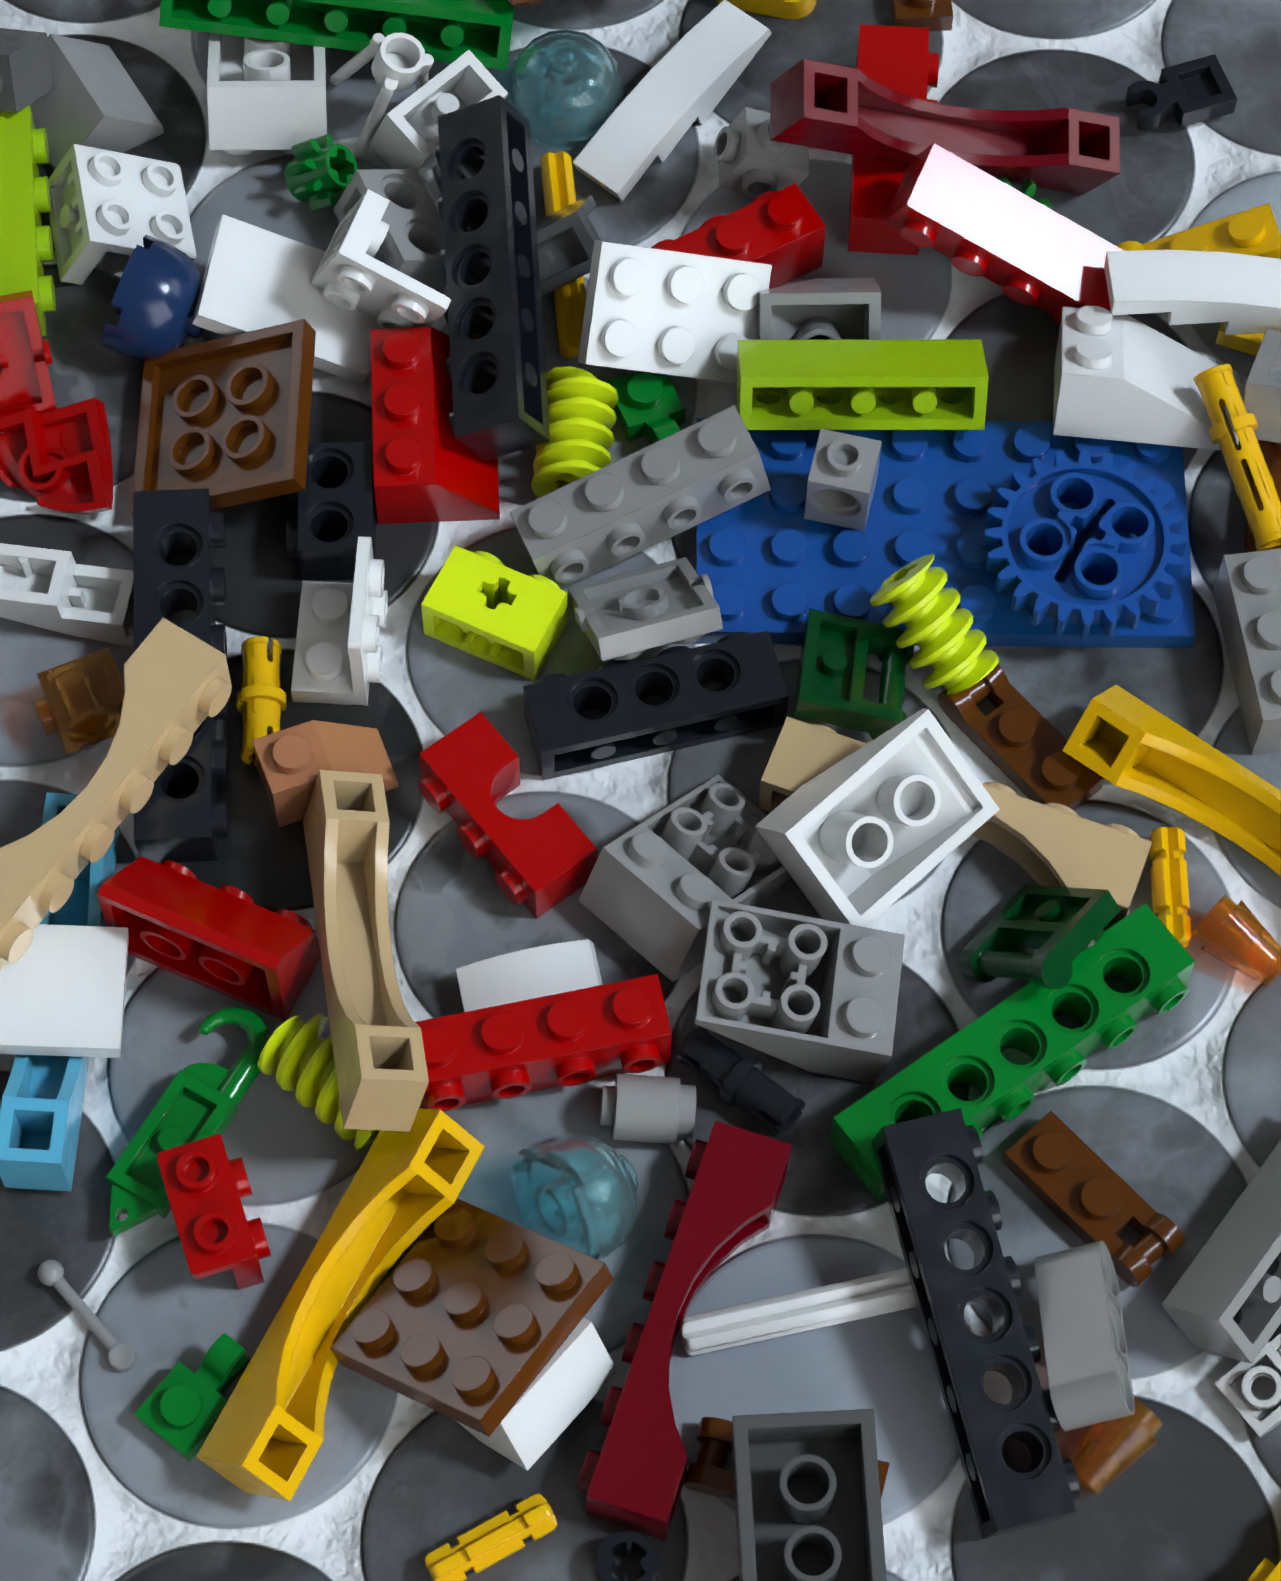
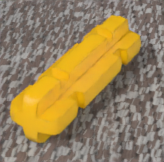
(1170, 881)
(492, 1540)

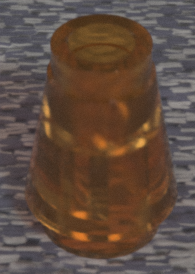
(1239, 940)
(1114, 1446)

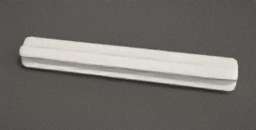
(797, 1312)

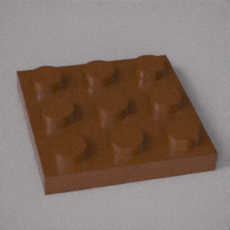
(229, 416)
(472, 1315)

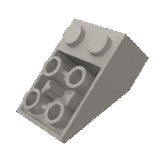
(665, 871)
(801, 988)

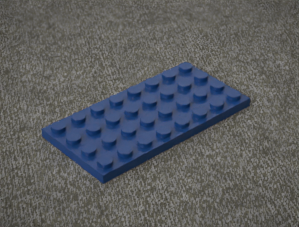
(927, 500)

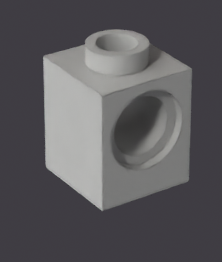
(842, 479)

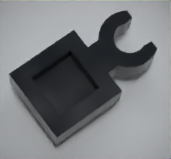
(1187, 90)

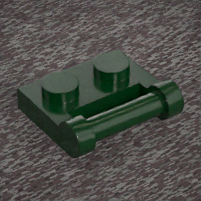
(835, 668)
(1044, 918)

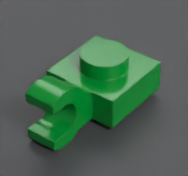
(647, 405)
(188, 1402)

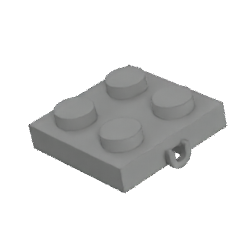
(645, 609)

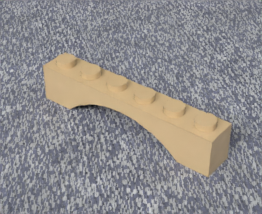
(168, 694)
(1042, 838)
(372, 1033)

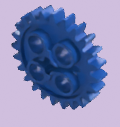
(1033, 517)

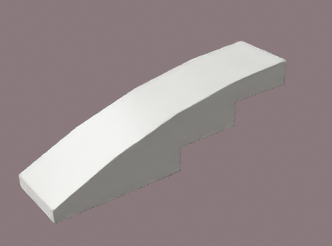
(671, 97)
(1197, 287)
(67, 597)

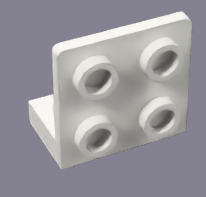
(109, 204)
(359, 281)
(340, 635)

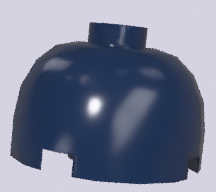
(154, 302)

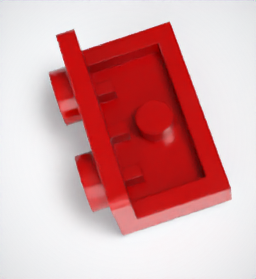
(209, 1213)

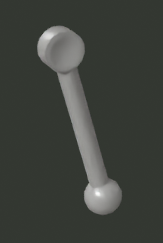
(121, 1355)

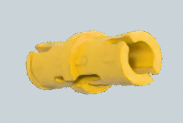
(261, 692)

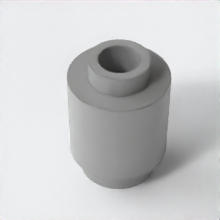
(648, 1109)

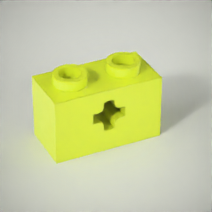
(495, 612)

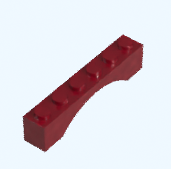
(853, 115)
(643, 1457)

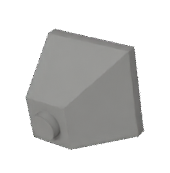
(821, 310)

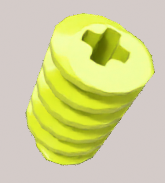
(578, 429)
(935, 626)
(307, 1064)

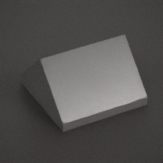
(91, 101)

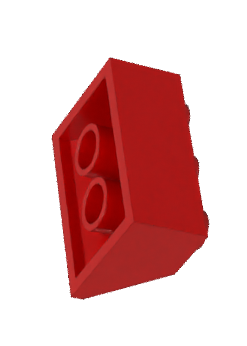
(416, 459)
(211, 934)

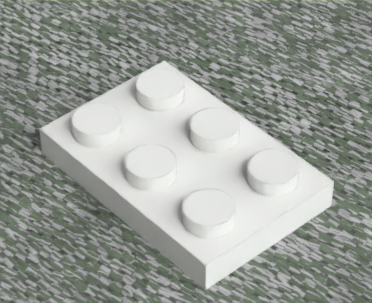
(669, 311)

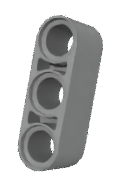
(1084, 1336)

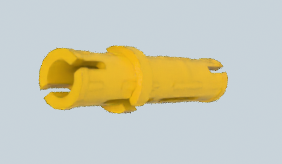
(1220, 389)

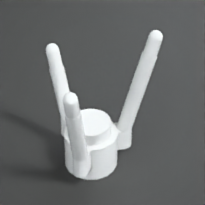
(395, 67)

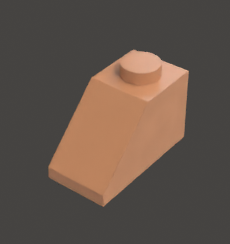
(292, 758)

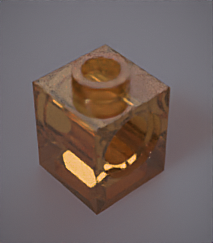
(81, 700)

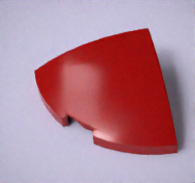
(60, 457)

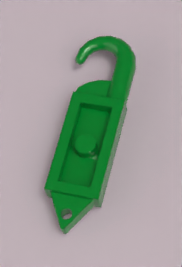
(192, 1108)

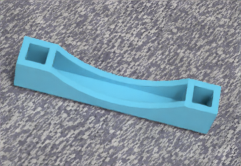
(47, 1092)

